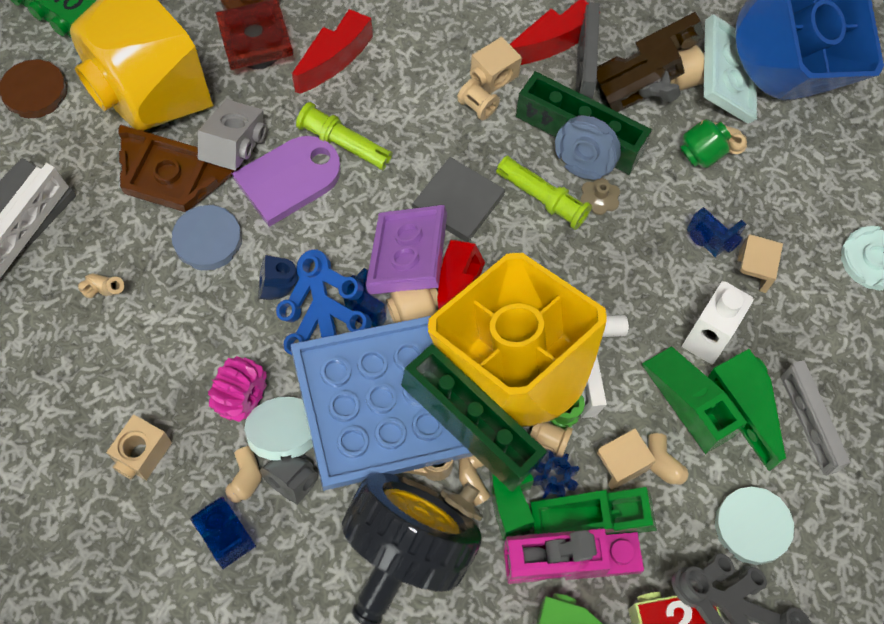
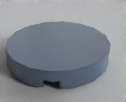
(588, 147)
(206, 237)

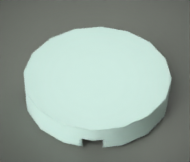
(864, 257)
(278, 429)
(754, 525)

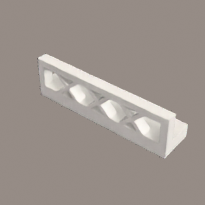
(28, 211)

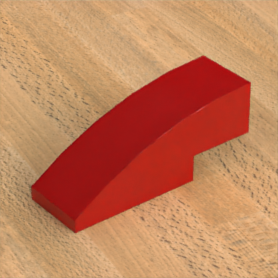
(550, 34)
(332, 51)
(459, 269)

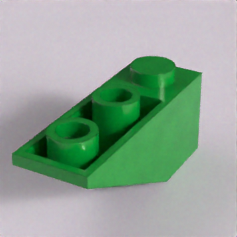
(695, 399)

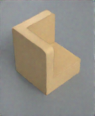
(760, 259)
(626, 458)

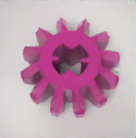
(237, 388)

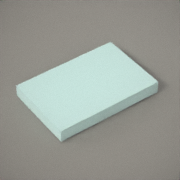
(724, 75)

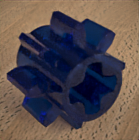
(560, 466)

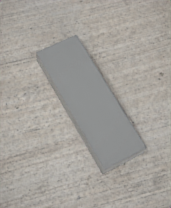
(814, 418)

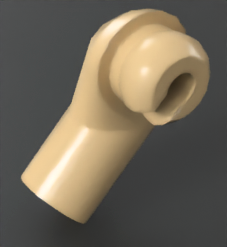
(247, 478)

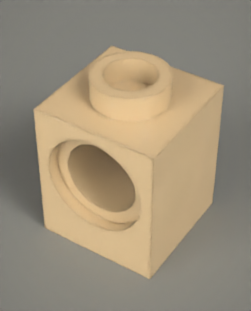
(495, 65)
(133, 434)

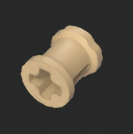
(478, 99)
(552, 437)

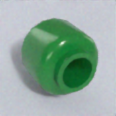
(706, 143)

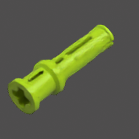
(331, 130)
(555, 198)

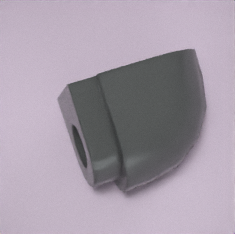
(290, 477)

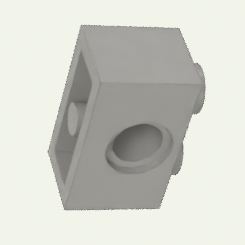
(231, 134)

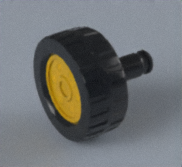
(408, 539)

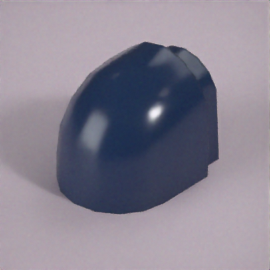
(276, 278)

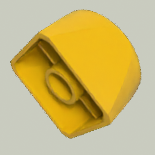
(139, 62)
(522, 338)

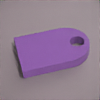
(288, 177)

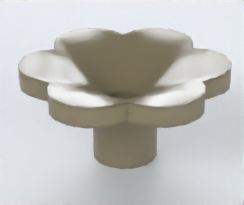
(601, 196)
(464, 501)

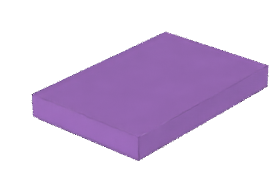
(407, 250)

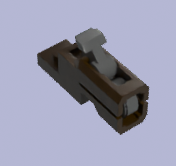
(651, 68)

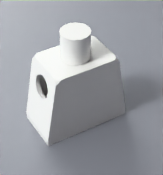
(722, 317)

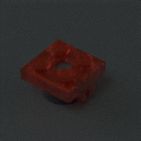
(254, 35)

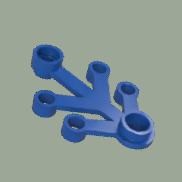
(322, 307)

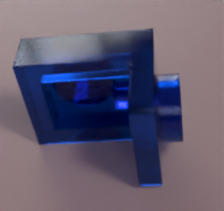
(713, 235)
(366, 303)
(222, 532)

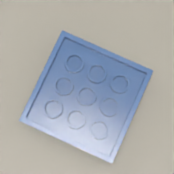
(360, 411)

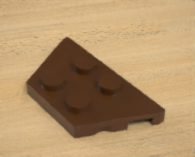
(166, 170)

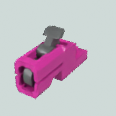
(571, 555)

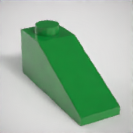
(751, 391)

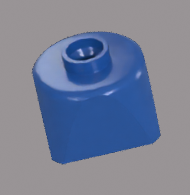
(807, 45)

